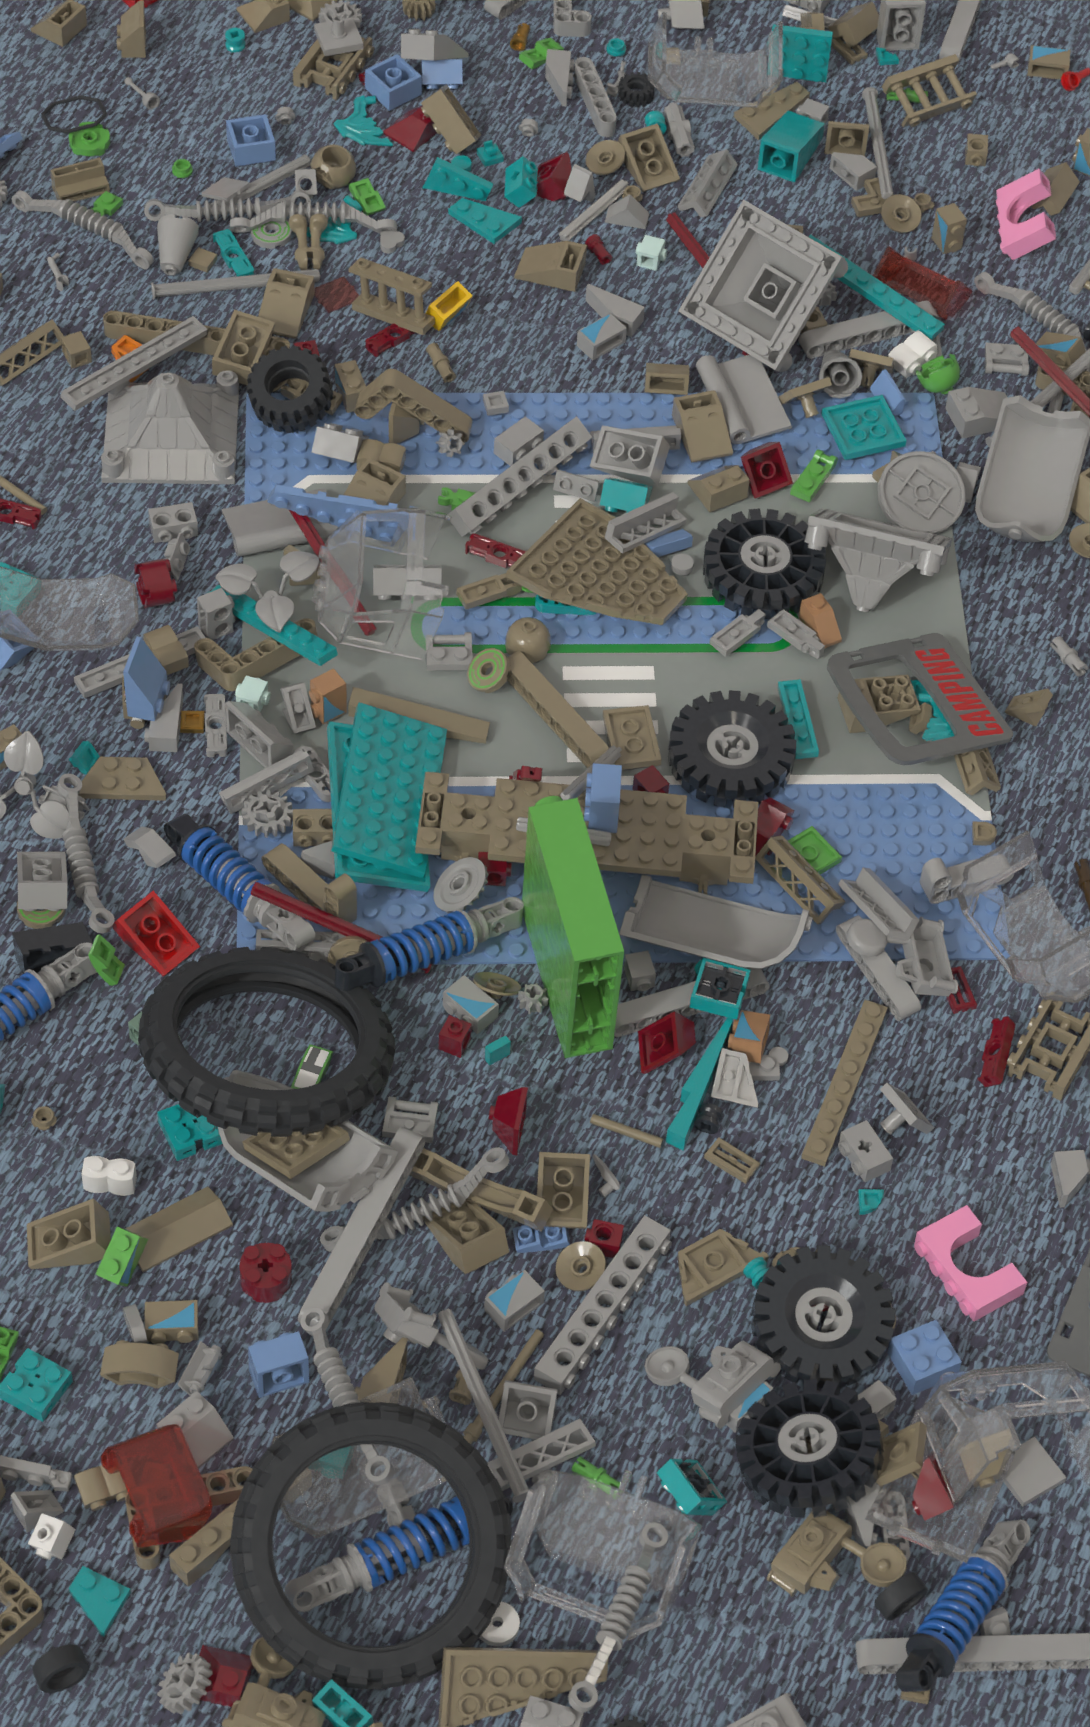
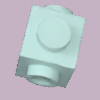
(651, 252)
(254, 692)

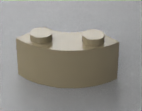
(139, 1364)

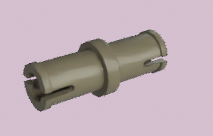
(440, 362)

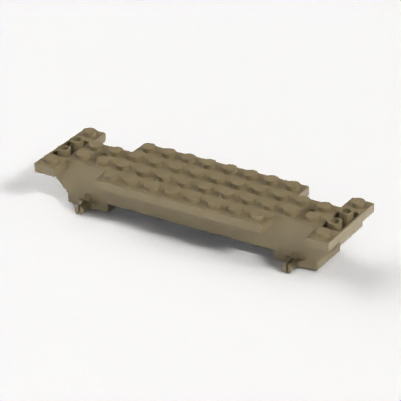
(650, 837)

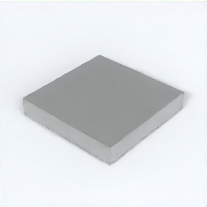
(1032, 1473)

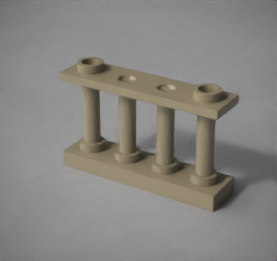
(928, 72)
(386, 310)

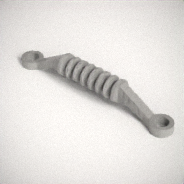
(197, 210)
(280, 213)
(88, 220)
(1032, 305)
(81, 858)
(456, 1193)
(340, 1388)
(620, 1614)

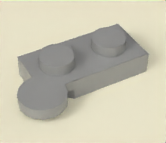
(769, 1065)

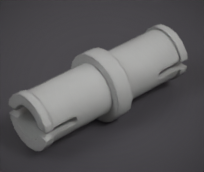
(1069, 656)

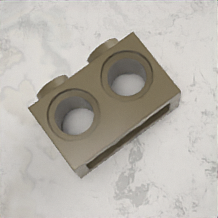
(317, 825)

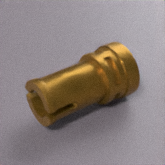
(519, 39)

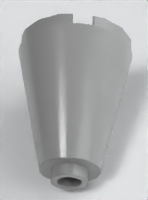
(175, 242)
(843, 374)

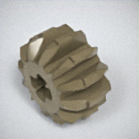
(419, 8)

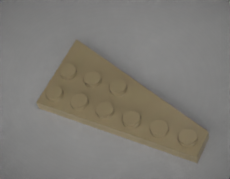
(487, 1679)

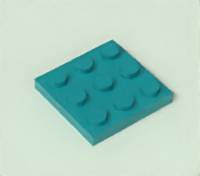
(806, 53)
(863, 427)

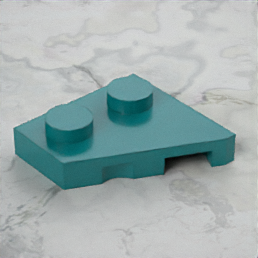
(98, 1597)

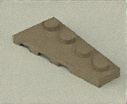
(764, 117)

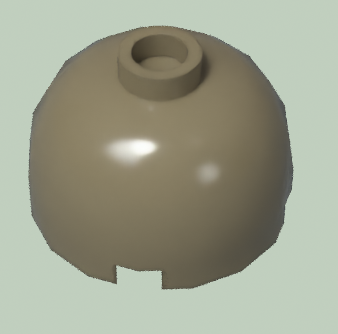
(529, 637)

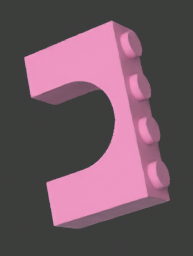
(1011, 203)
(975, 1294)

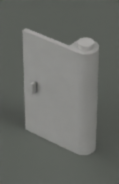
(745, 396)
(266, 527)

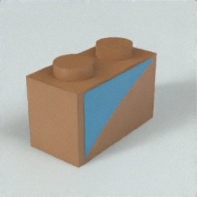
(328, 696)
(750, 1035)

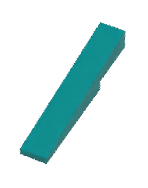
(696, 1088)

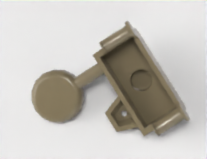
(814, 1547)
(267, 1707)

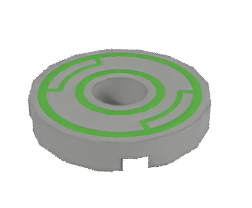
(270, 240)

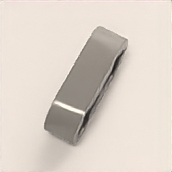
(134, 1324)

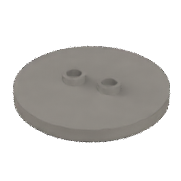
(921, 492)

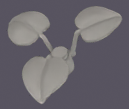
(272, 606)
(27, 756)

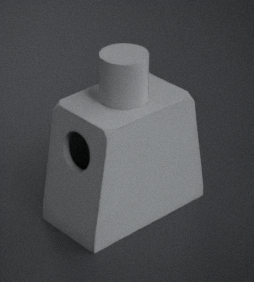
(684, 14)

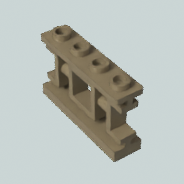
(326, 73)
(1072, 1054)

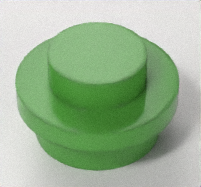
(182, 168)

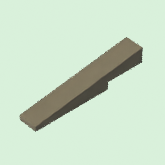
(457, 725)

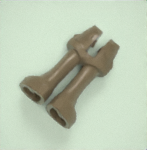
(317, 225)

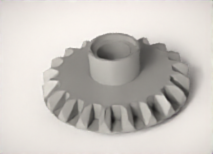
(460, 884)

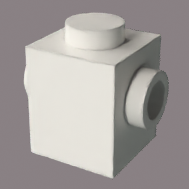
(51, 1537)

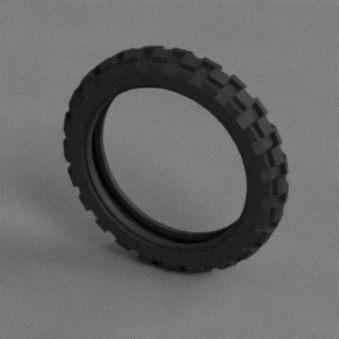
(255, 1108)
(253, 1544)

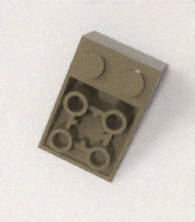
(553, 264)
(287, 301)
(702, 426)
(377, 483)
(888, 696)

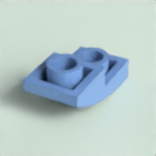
(532, 1240)

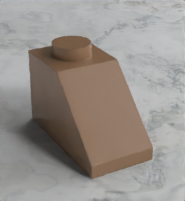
(819, 616)

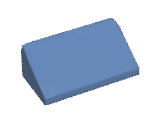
(886, 386)
(670, 542)

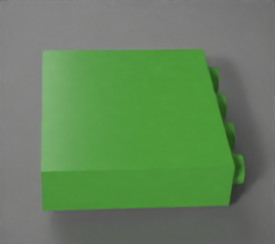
(571, 927)

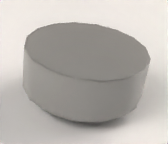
(682, 564)

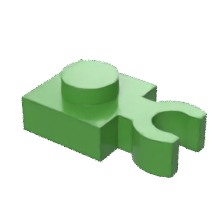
(107, 204)
(452, 498)

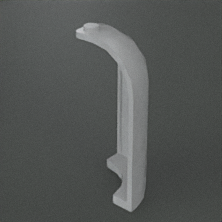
(1031, 470)
(712, 926)
(332, 1180)

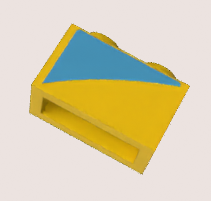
(449, 305)

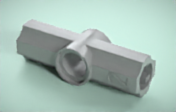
(679, 129)

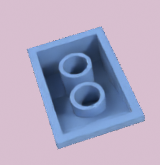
(144, 682)

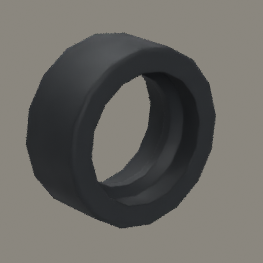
(901, 1596)
(60, 1668)

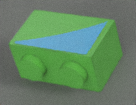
(121, 1256)

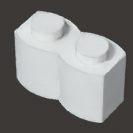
(913, 353)
(107, 1175)

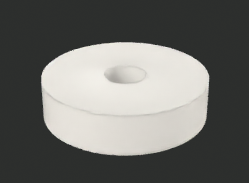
(507, 1632)

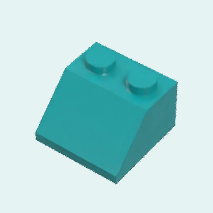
(624, 495)

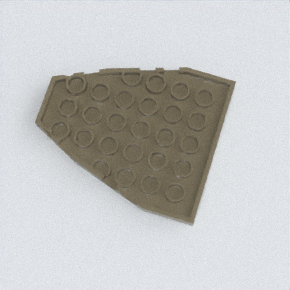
(586, 571)

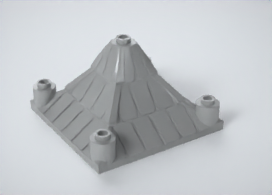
(762, 285)
(172, 431)
(875, 552)

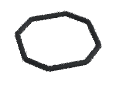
(70, 100)

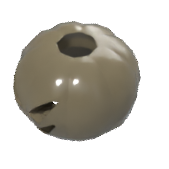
(333, 166)

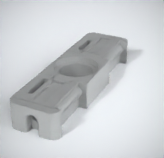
(215, 713)

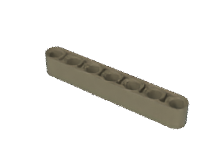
(555, 710)

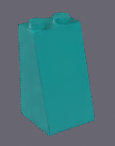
(789, 145)

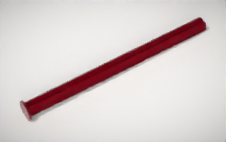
(688, 239)
(1051, 369)
(315, 542)
(313, 914)

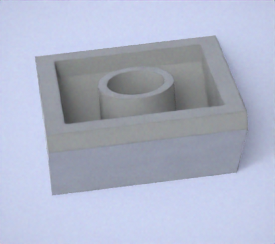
(527, 1409)

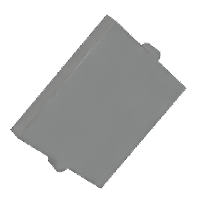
(225, 189)

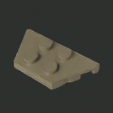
(122, 779)
(713, 1264)

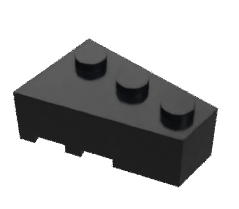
(45, 945)

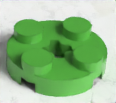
(82, 146)

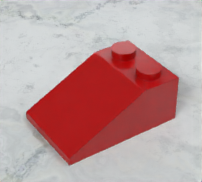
(155, 934)

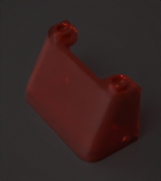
(161, 1484)

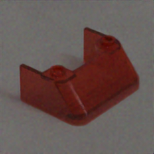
(922, 283)

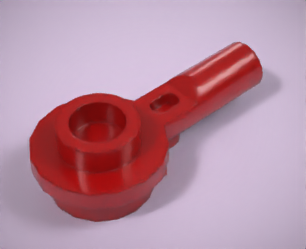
(1071, 80)

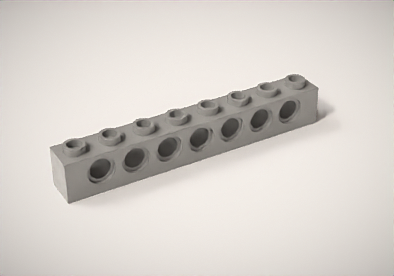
(573, 433)
(646, 1234)

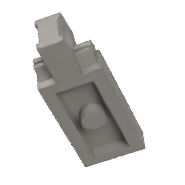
(737, 632)
(796, 633)
(34, 1473)

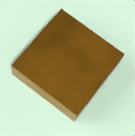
(192, 722)

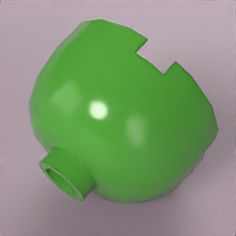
(939, 374)

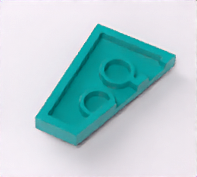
(456, 181)
(484, 220)

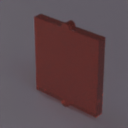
(335, 294)

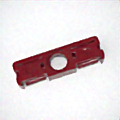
(383, 340)
(20, 514)
(487, 547)
(527, 773)
(995, 1065)

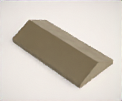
(181, 1227)

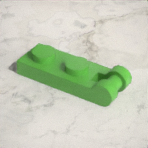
(813, 476)

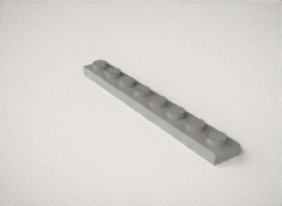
(133, 363)

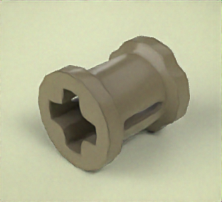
(460, 1392)

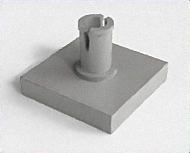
(338, 35)
(904, 1111)

